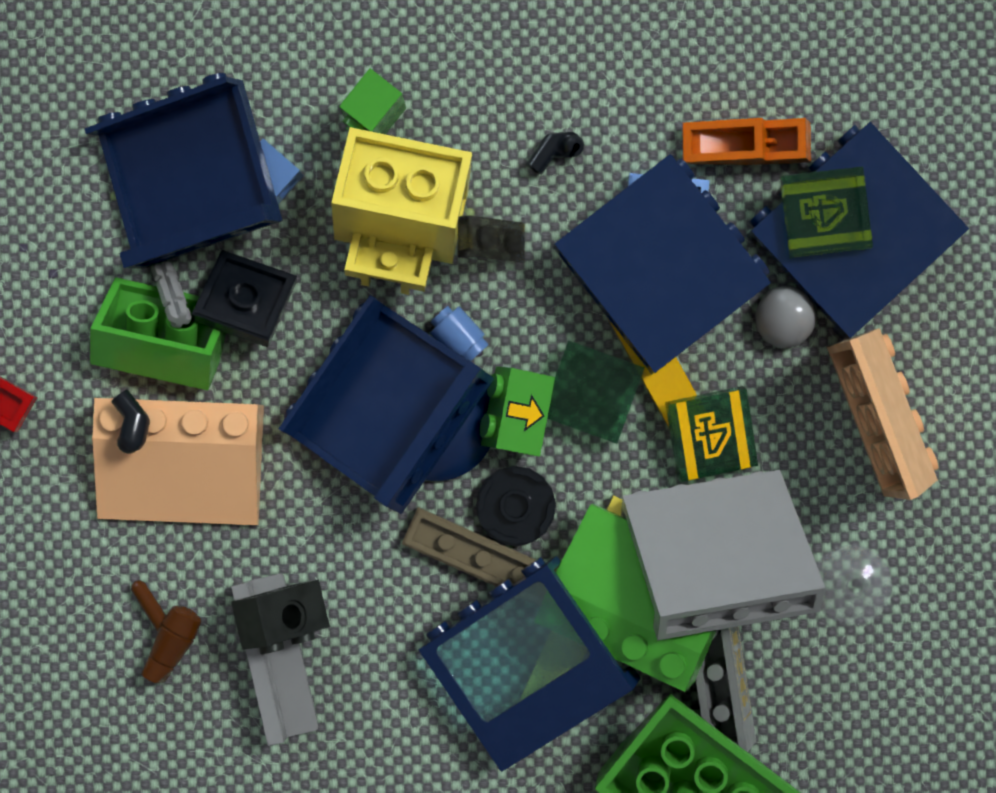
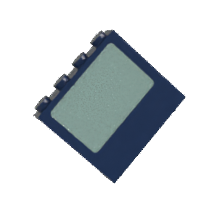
(525, 665)

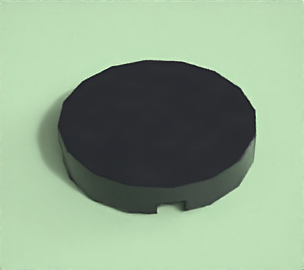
(515, 506)

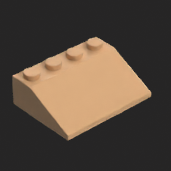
(884, 415)
(193, 468)

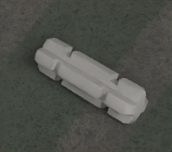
(171, 294)

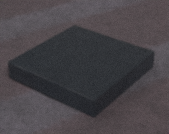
(244, 298)

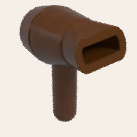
(174, 634)

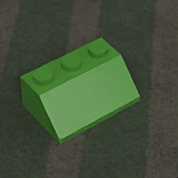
(139, 339)

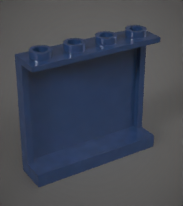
(187, 170)
(907, 231)
(662, 263)
(385, 404)

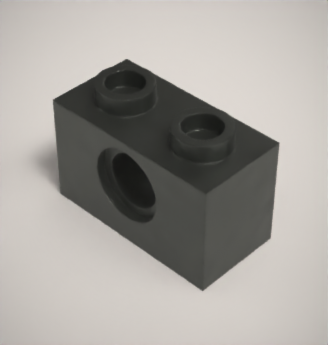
(280, 615)

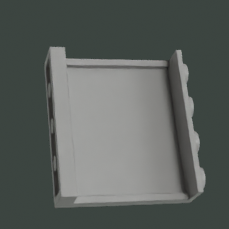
(723, 554)

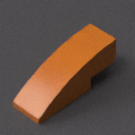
(747, 141)

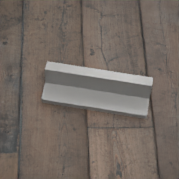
(279, 677)

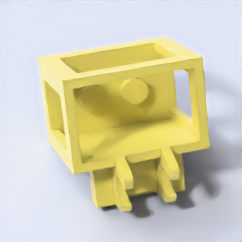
(398, 206)

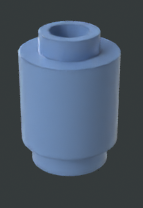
(458, 333)

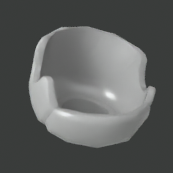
(785, 316)

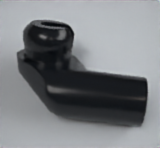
(553, 147)

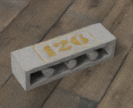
(724, 689)

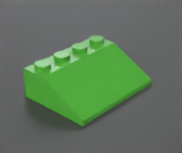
(612, 593)
(684, 754)

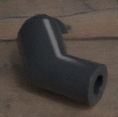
(135, 423)

